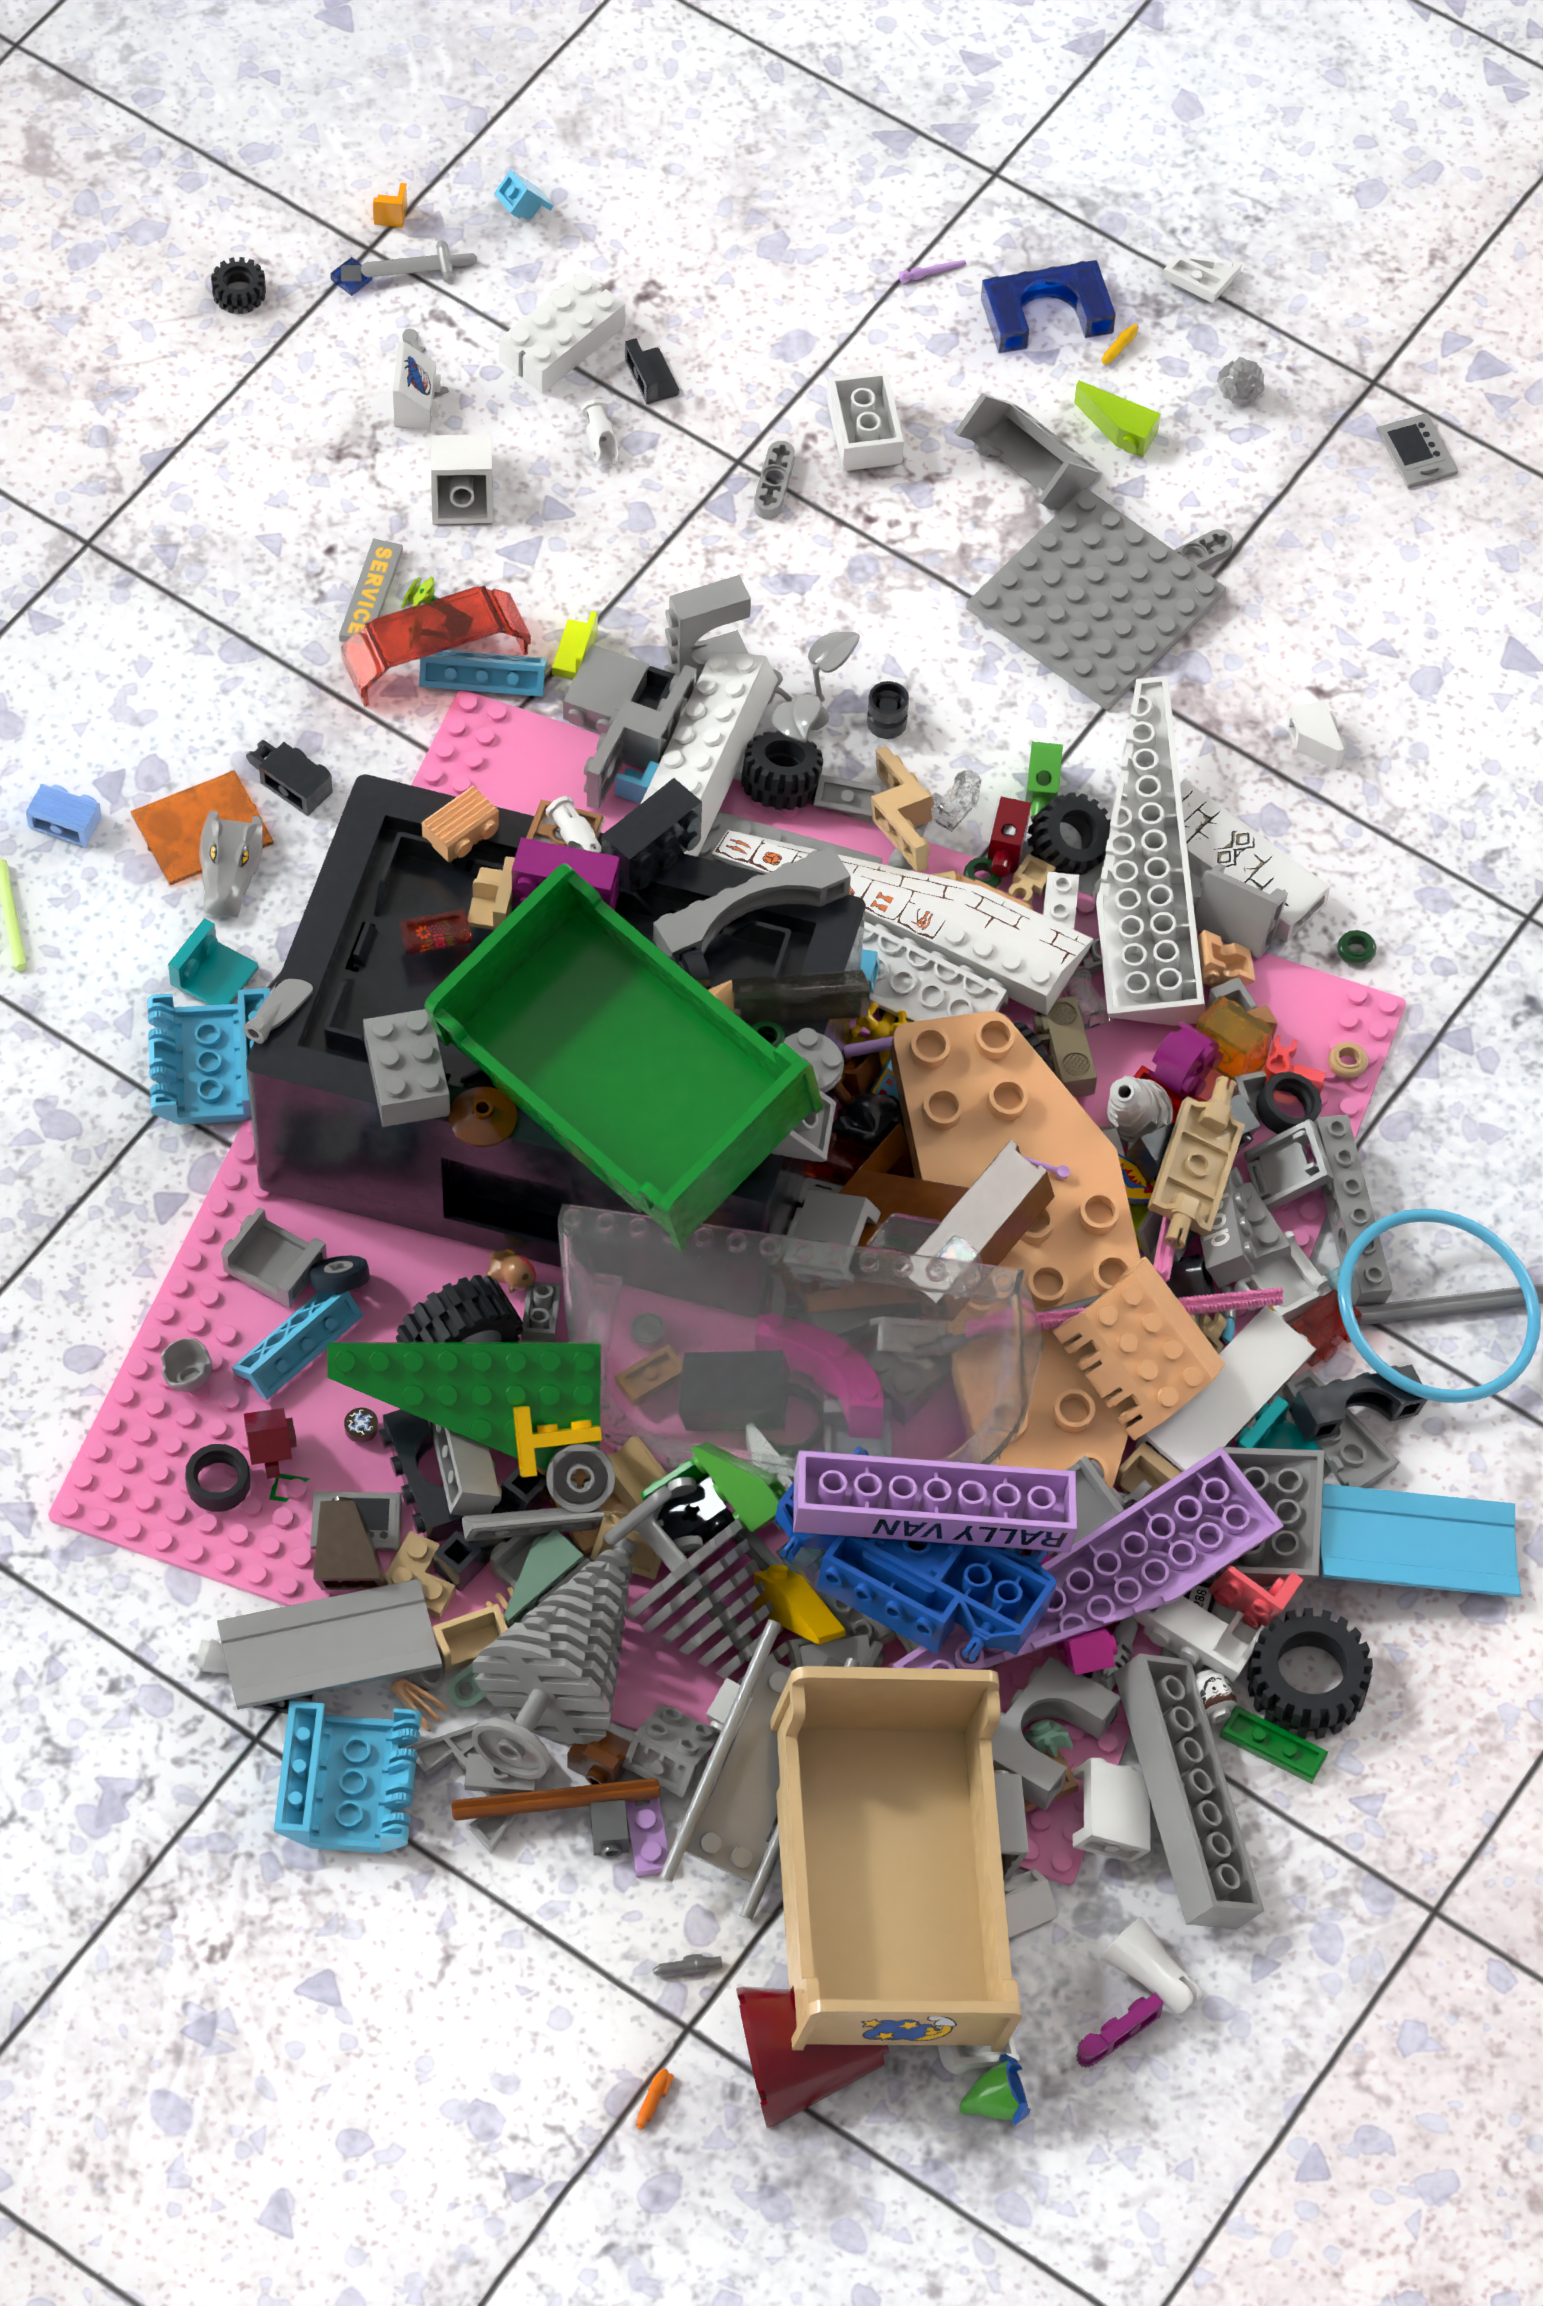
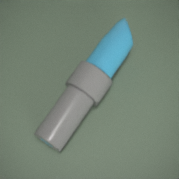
(1228, 1333)

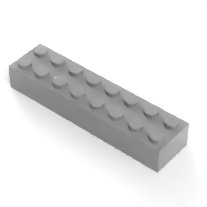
(1188, 1792)

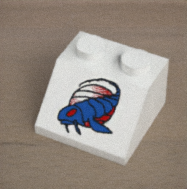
(414, 388)

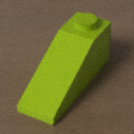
(1120, 420)

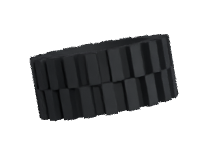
(463, 1313)
(1300, 1709)

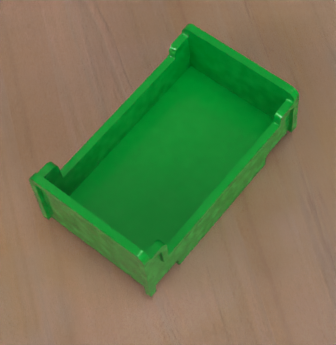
(622, 1054)

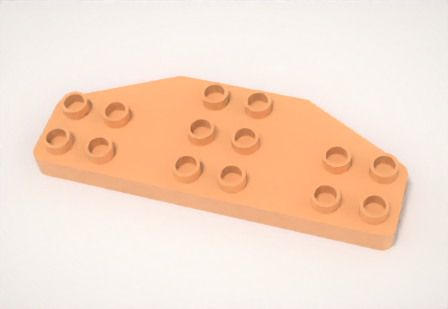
(962, 1097)

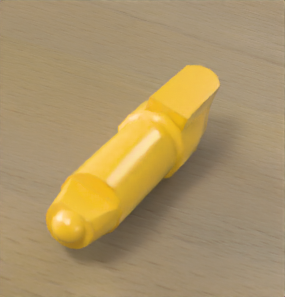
(1120, 343)

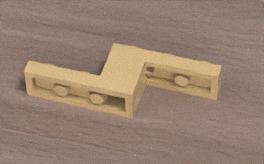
(902, 808)

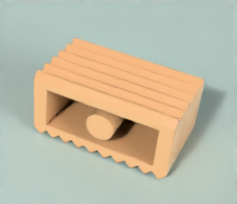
(461, 824)

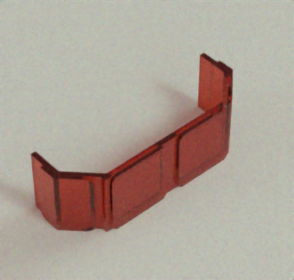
(429, 630)

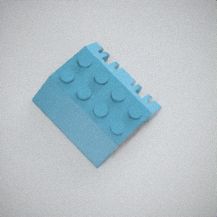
(201, 1058)
(346, 1779)

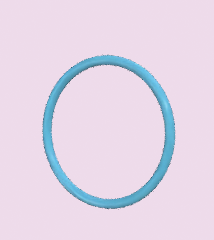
(1391, 1374)

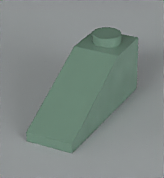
(546, 1565)

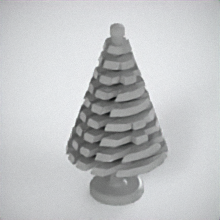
(697, 1586)
(556, 1668)

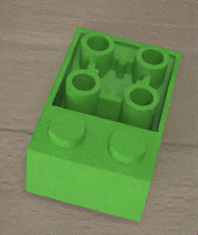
(746, 1487)

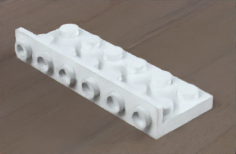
(925, 981)

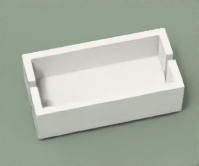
(562, 332)

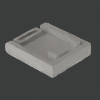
(1284, 1166)

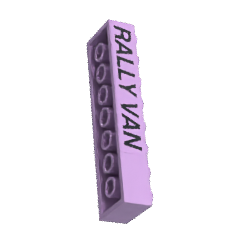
(934, 1501)

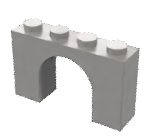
(698, 612)
(1050, 1694)

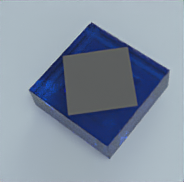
(349, 276)

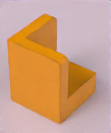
(391, 209)

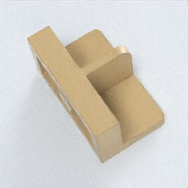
(491, 896)

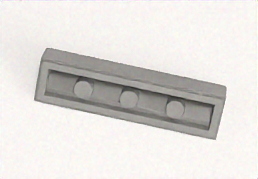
(529, 1523)

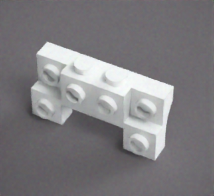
(1200, 1636)

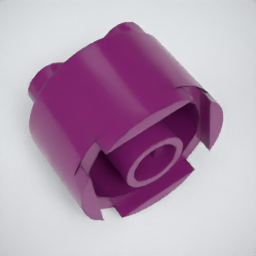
(1185, 1060)

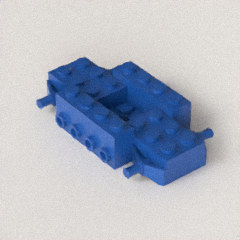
(926, 1591)

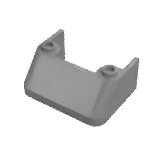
(1028, 448)

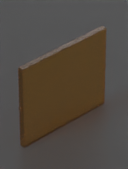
(176, 822)

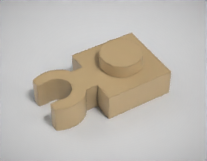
(1030, 878)

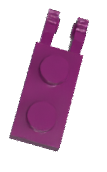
(1117, 2032)

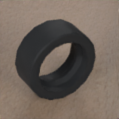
(1297, 1086)
(217, 1500)

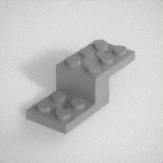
(636, 737)

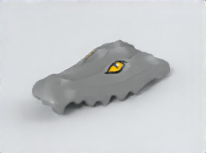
(228, 860)

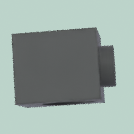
(609, 1828)

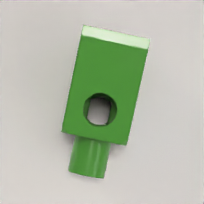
(1043, 774)

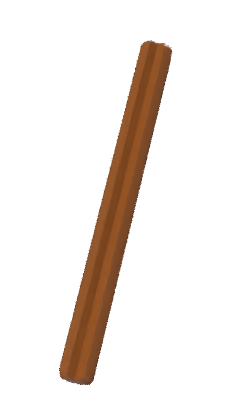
(554, 1799)

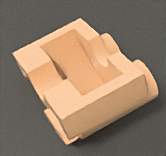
(1223, 962)

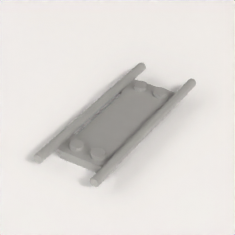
(740, 1783)

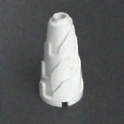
(1138, 1107)

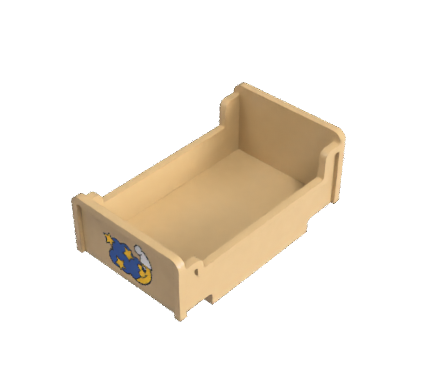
(893, 1858)

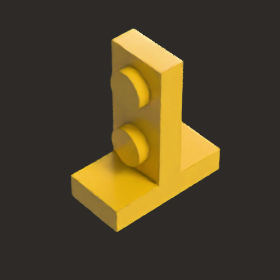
(547, 1436)

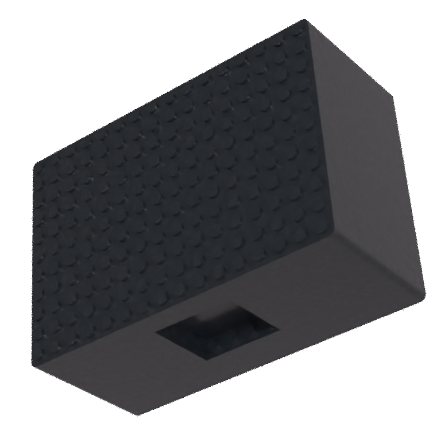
(313, 1079)

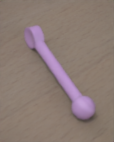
(1061, 1172)

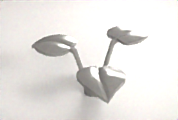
(807, 711)

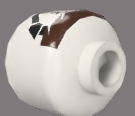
(1216, 1695)

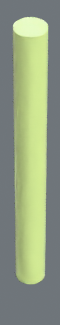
(11, 918)

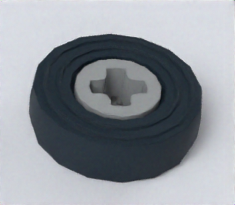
(339, 1274)

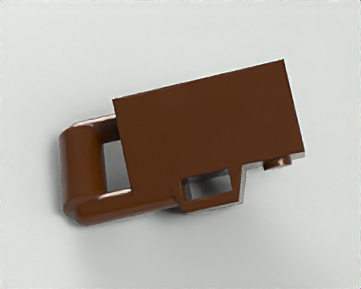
(857, 1077)

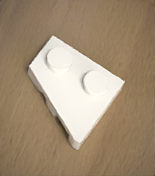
(1200, 275)

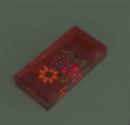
(435, 931)

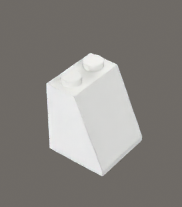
(461, 479)

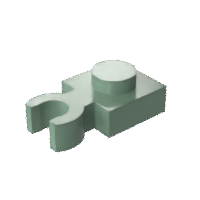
(1048, 1736)

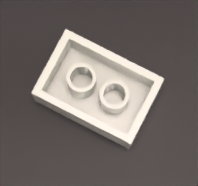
(865, 420)

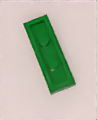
(1273, 1744)

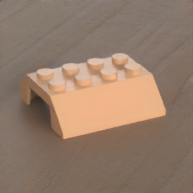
(1144, 1348)

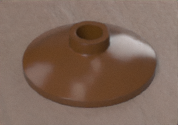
(482, 1128)

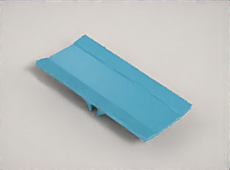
(1418, 1540)

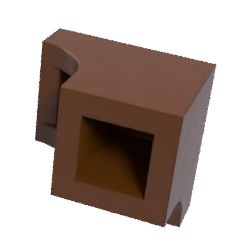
(600, 1760)

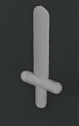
(442, 261)

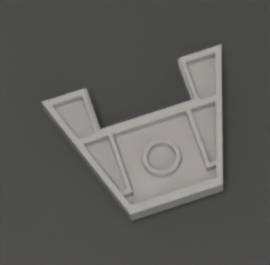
(456, 1745)

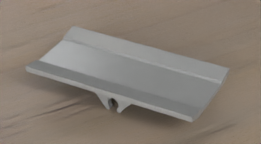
(328, 1644)

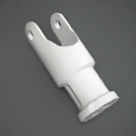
(600, 430)
(574, 828)

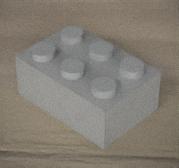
(406, 1067)

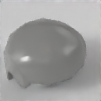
(186, 1364)

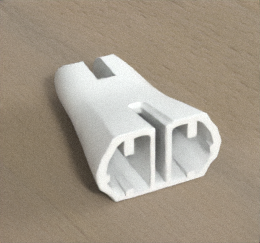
(1146, 1960)

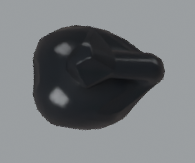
(869, 1118)

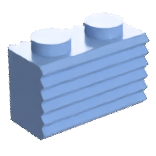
(63, 814)

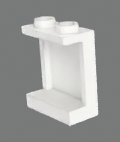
(1113, 1811)

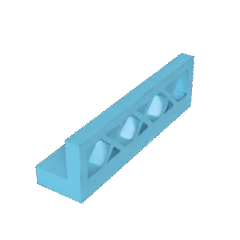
(483, 672)
(297, 1341)

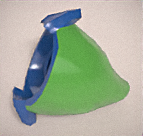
(998, 2093)

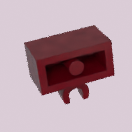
(269, 1438)

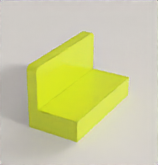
(574, 646)

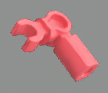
(1280, 1062)

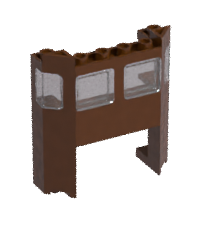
(949, 1219)

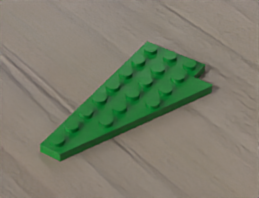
(478, 1384)

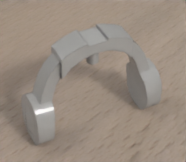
(678, 1488)

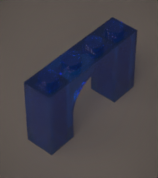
(1076, 284)

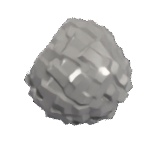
(1241, 381)

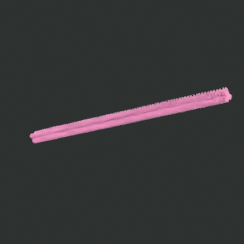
(1192, 1305)

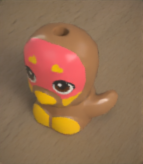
(511, 1269)

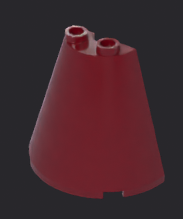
(795, 2078)

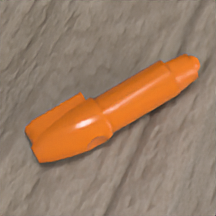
(657, 2090)

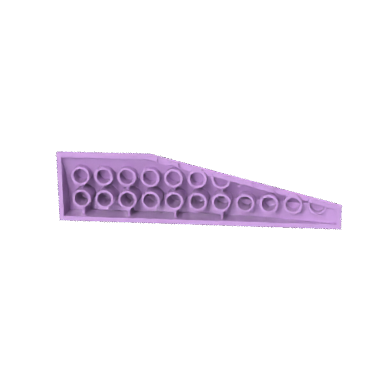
(1137, 1559)

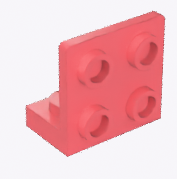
(1244, 1595)

